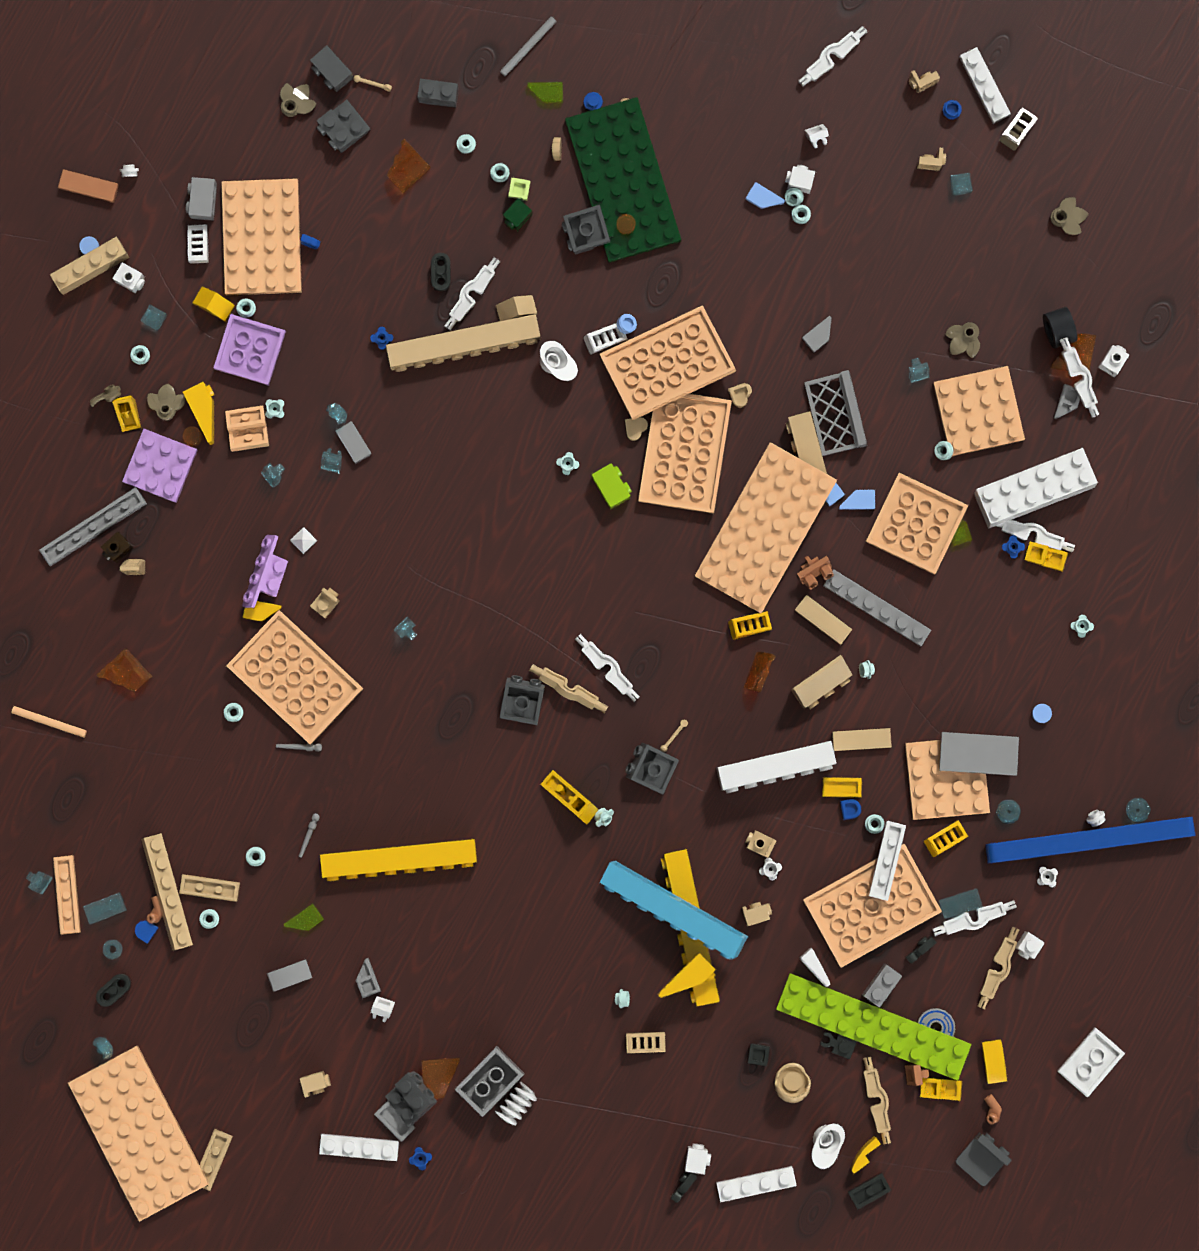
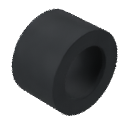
(1059, 325)

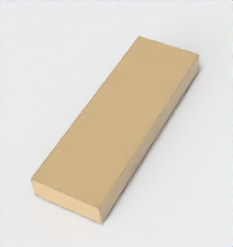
(823, 619)
(861, 739)
(209, 888)
(214, 1156)

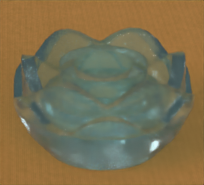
(337, 412)
(1144, 810)
(1007, 817)
(103, 1047)

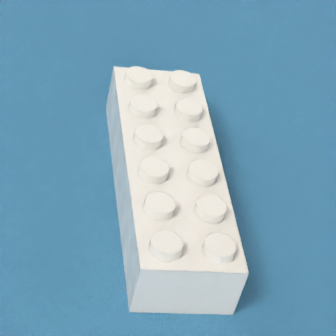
(1035, 488)
(776, 765)

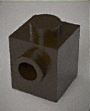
(116, 547)

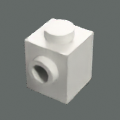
(800, 178)
(129, 278)
(1114, 360)
(1029, 945)
(697, 1159)

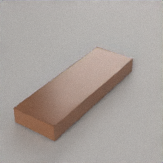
(88, 186)

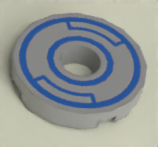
(940, 1016)

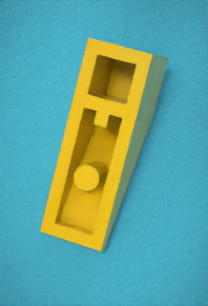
(202, 405)
(569, 797)
(691, 975)

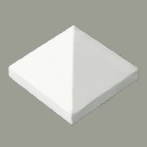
(303, 540)

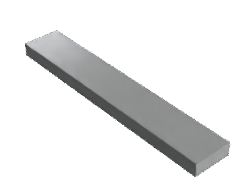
(92, 526)

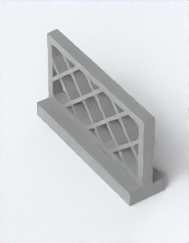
(851, 407)

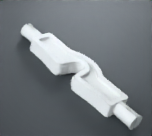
(825, 63)
(466, 302)
(1076, 368)
(1042, 536)
(600, 660)
(964, 920)

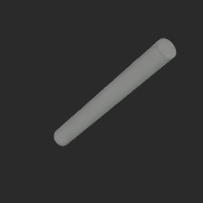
(527, 47)

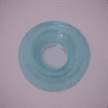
(106, 949)

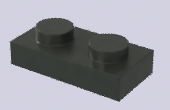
(869, 1190)

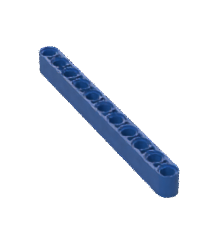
(1090, 840)

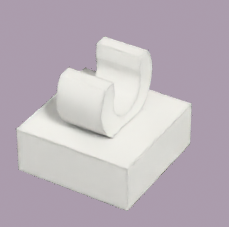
(816, 133)
(382, 1008)

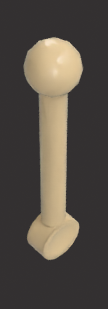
(357, 78)
(683, 723)

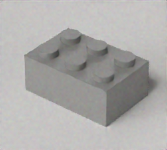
(489, 1081)

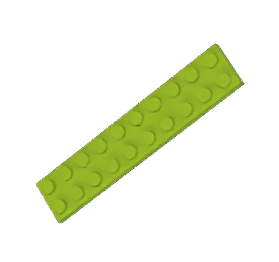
(873, 1026)

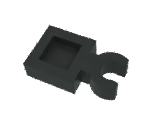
(924, 945)
(841, 1045)
(686, 1181)

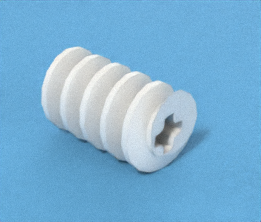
(517, 1104)

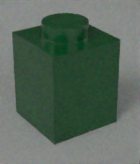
(517, 215)

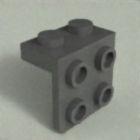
(982, 1158)

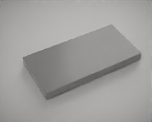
(979, 753)

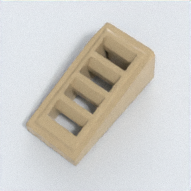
(133, 567)
(629, 1045)

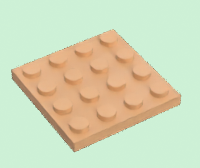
(979, 410)
(917, 523)
(942, 792)

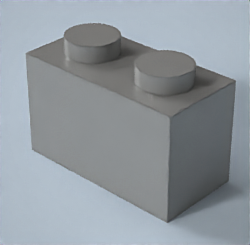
(202, 198)
(882, 985)

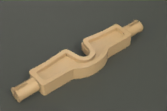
(577, 693)
(1003, 958)
(879, 1110)

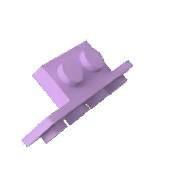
(267, 573)

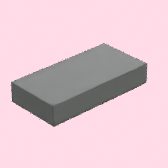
(353, 442)
(393, 1121)

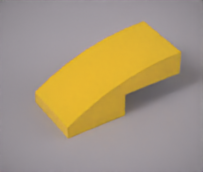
(1046, 556)
(994, 1061)
(941, 1089)
(860, 1159)

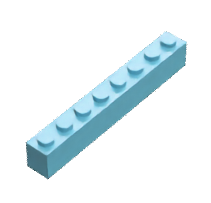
(674, 910)

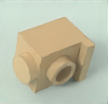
(767, 847)
(756, 913)
(314, 1083)

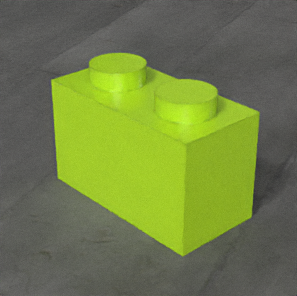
(611, 485)

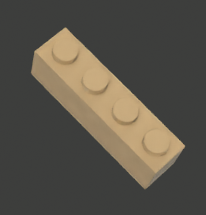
(89, 265)
(805, 440)

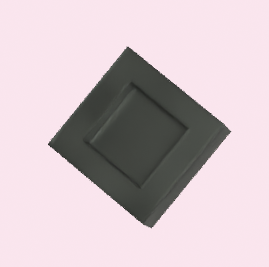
(758, 1054)

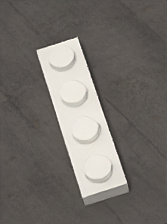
(984, 85)
(887, 860)
(359, 1147)
(756, 1184)

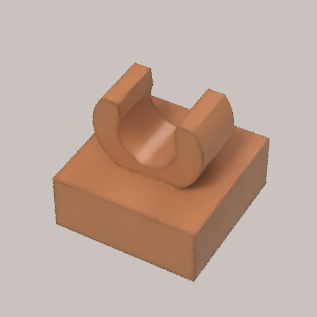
(915, 1074)

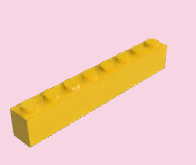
(398, 858)
(682, 885)

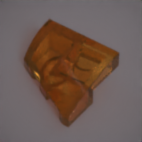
(407, 167)
(1084, 348)
(125, 671)
(759, 671)
(438, 1075)

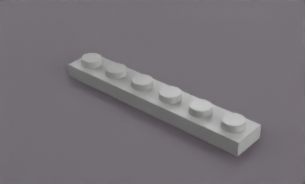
(877, 608)

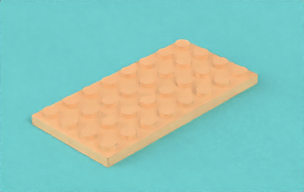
(765, 527)
(138, 1133)

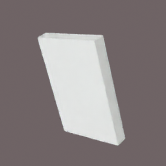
(1091, 1062)

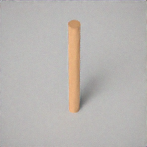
(48, 721)

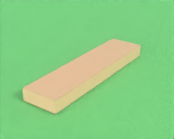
(67, 894)

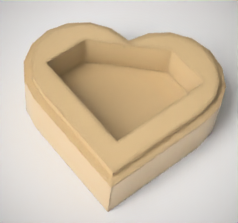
(556, 148)
(740, 394)
(635, 428)

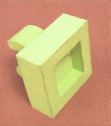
(519, 189)

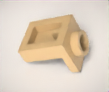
(926, 81)
(928, 162)
(325, 602)

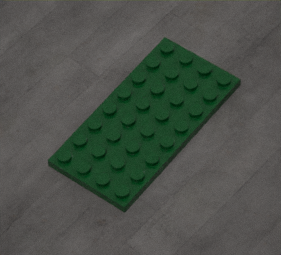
(623, 177)

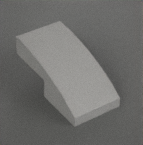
(289, 975)

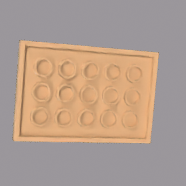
(261, 237)
(667, 362)
(685, 453)
(294, 677)
(860, 923)

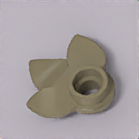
(298, 98)
(1071, 216)
(963, 342)
(111, 393)
(165, 399)

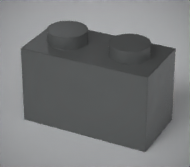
(331, 69)
(438, 93)

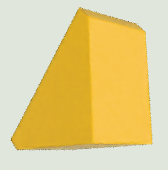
(213, 303)
(127, 413)

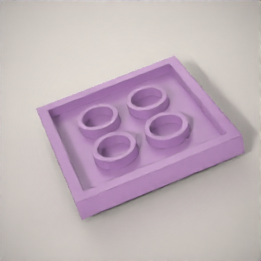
(249, 349)
(160, 465)

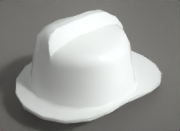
(557, 361)
(827, 1145)

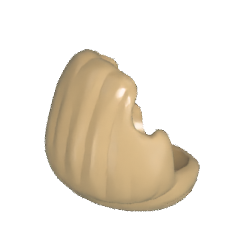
(792, 1083)

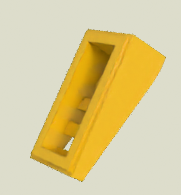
(734, 627)
(931, 846)

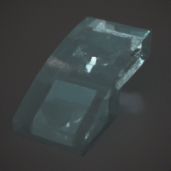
(960, 903)

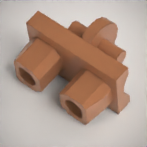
(813, 569)

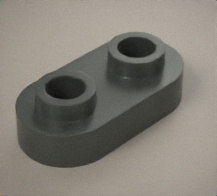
(440, 272)
(113, 988)

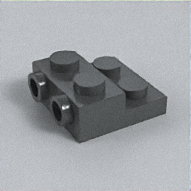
(342, 126)
(585, 229)
(522, 700)
(651, 768)
(411, 1098)

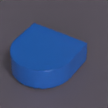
(310, 241)
(850, 809)
(145, 931)

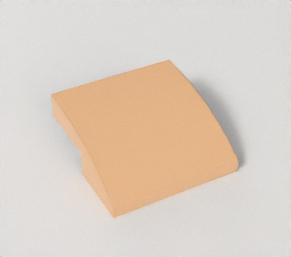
(247, 428)

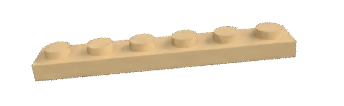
(166, 892)

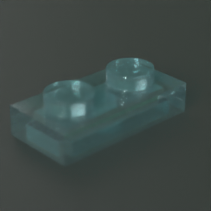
(105, 908)

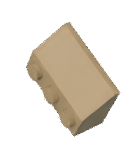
(822, 683)

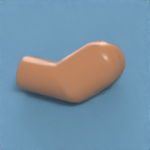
(156, 914)
(994, 1109)

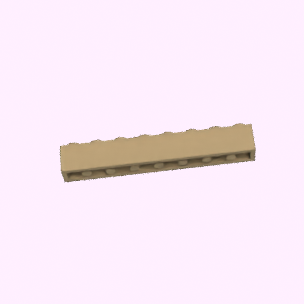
(463, 342)

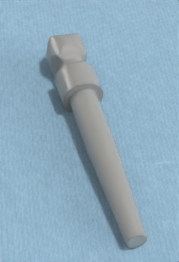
(318, 747)
(312, 826)

